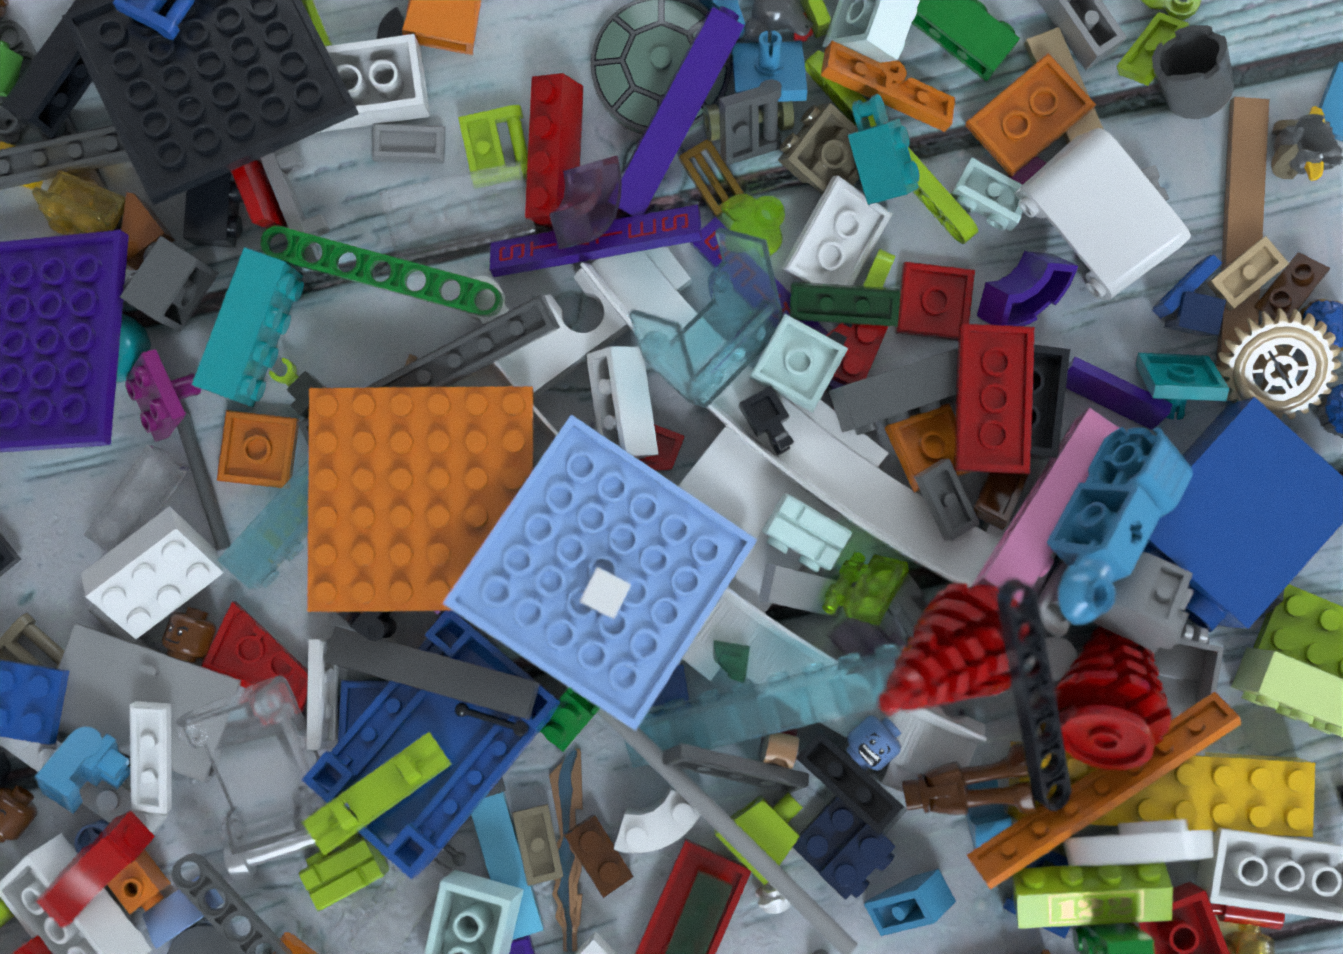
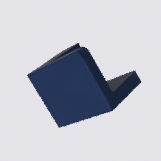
(1198, 315)

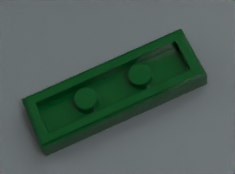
(845, 303)

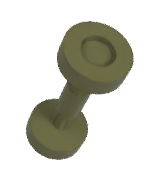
(711, 119)

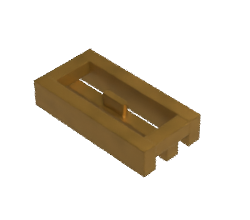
(698, 182)

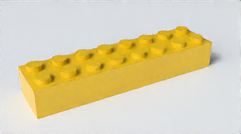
(1216, 792)

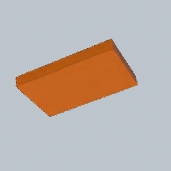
(1030, 115)

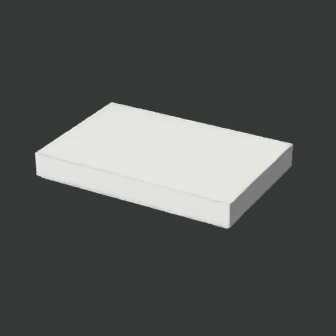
(837, 236)

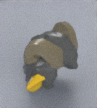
(1305, 146)

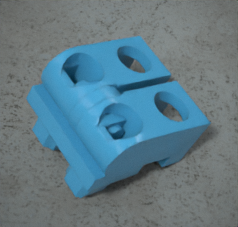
(82, 759)

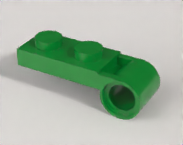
(569, 719)

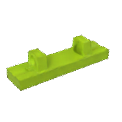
(376, 793)

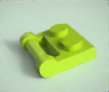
(483, 140)

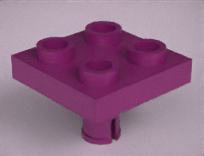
(158, 395)

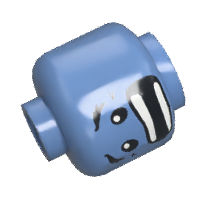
(874, 743)

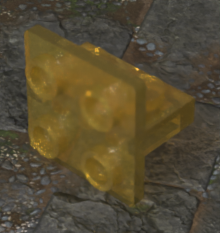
(78, 205)

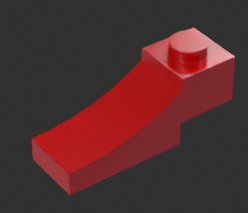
(94, 868)

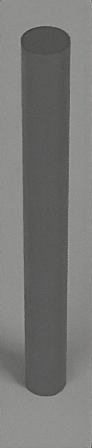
(203, 484)

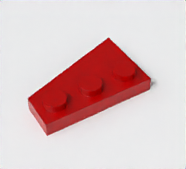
(253, 655)

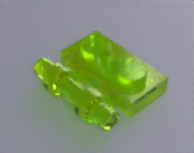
(874, 591)

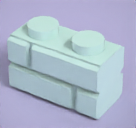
(806, 533)

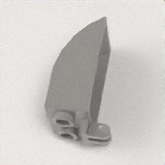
(1148, 603)
(1189, 670)

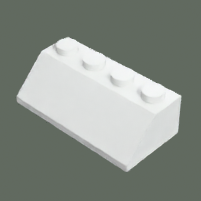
(1274, 874)

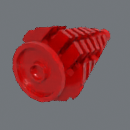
(953, 652)
(1112, 703)

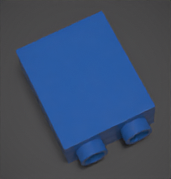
(1247, 515)

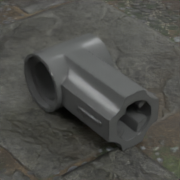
(908, 605)

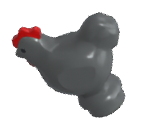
(778, 15)

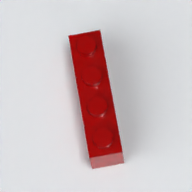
(552, 142)

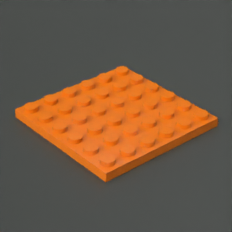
(408, 489)

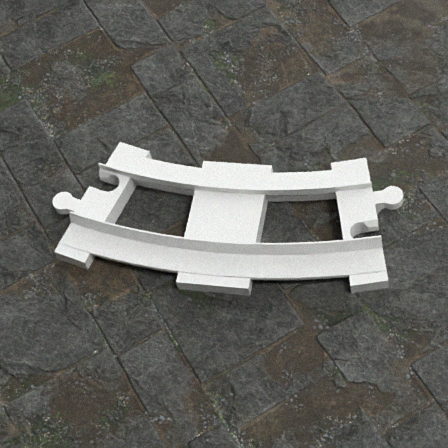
(744, 483)

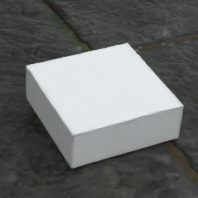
(605, 593)

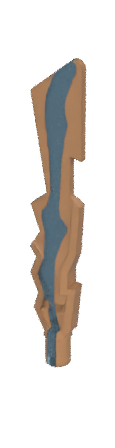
(567, 796)

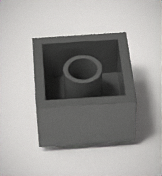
(168, 284)

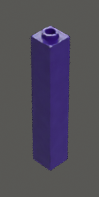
(678, 109)

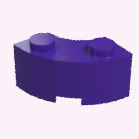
(1026, 290)

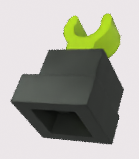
(297, 386)

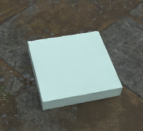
(798, 363)

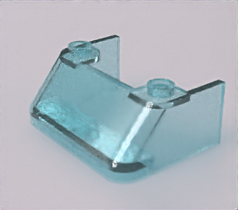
(726, 332)

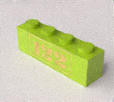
(1092, 894)

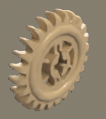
(1269, 337)

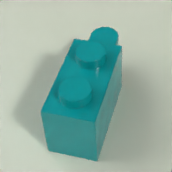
(882, 153)

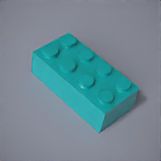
(249, 328)

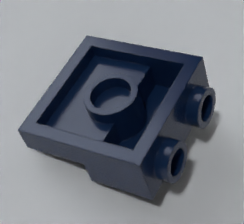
(844, 848)

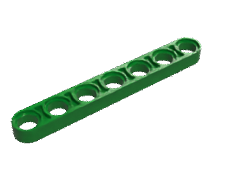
(366, 262)

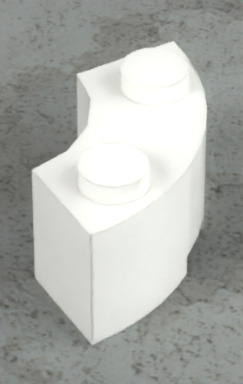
(656, 824)

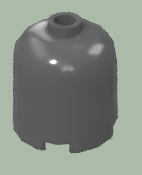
(1194, 72)

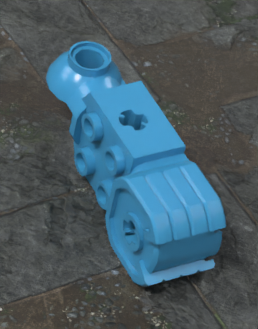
(1113, 516)

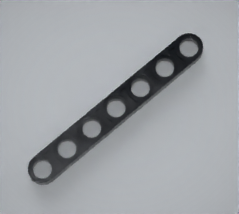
(1026, 685)

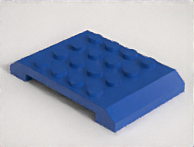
(400, 715)

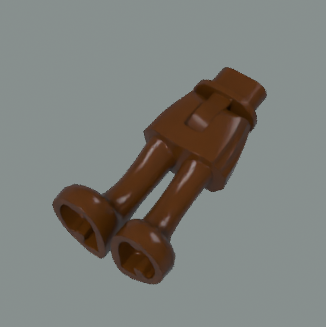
(947, 792)

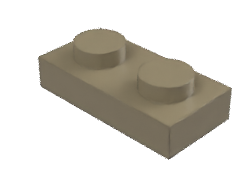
(537, 844)

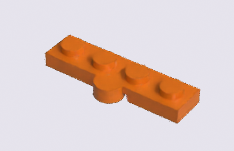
(887, 80)

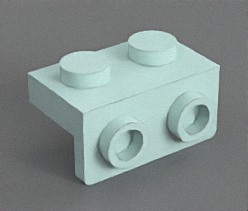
(989, 195)

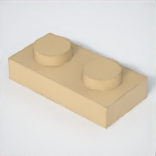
(1248, 273)

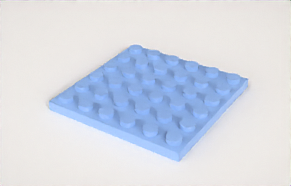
(609, 511)

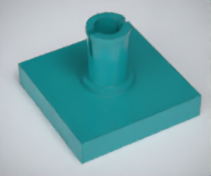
(1181, 379)

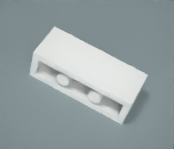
(622, 399)

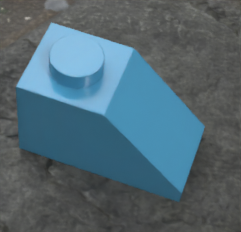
(911, 903)

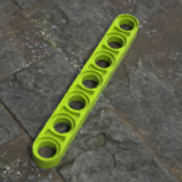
(930, 190)

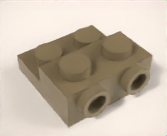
(821, 148)

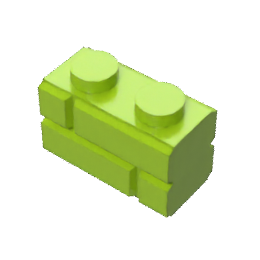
(342, 871)

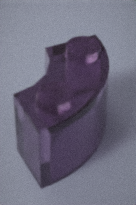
(588, 202)

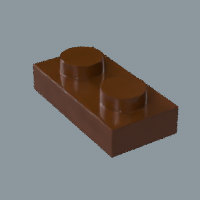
(598, 855)

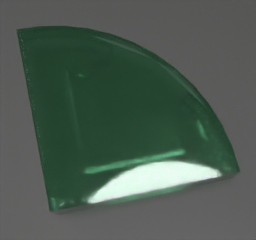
(732, 659)

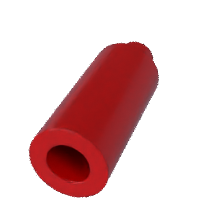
(1248, 916)

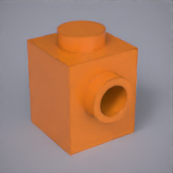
(139, 884)

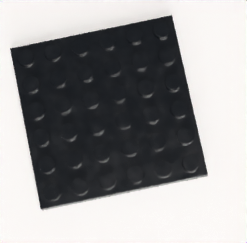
(216, 95)

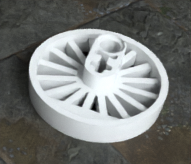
(1141, 843)

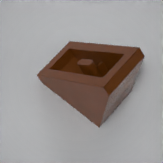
(143, 229)

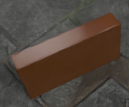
(999, 497)

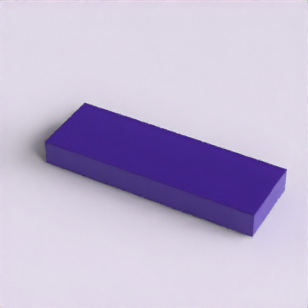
(1116, 394)

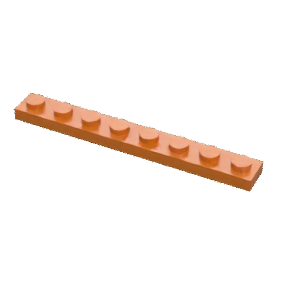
(1101, 792)

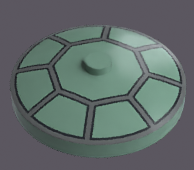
(640, 55)

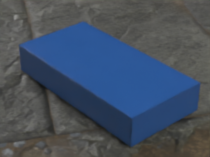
(1189, 282)

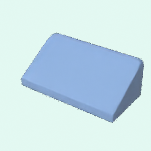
(175, 915)

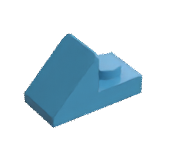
(986, 820)

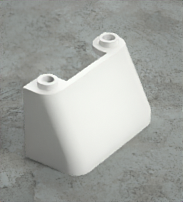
(1104, 211)

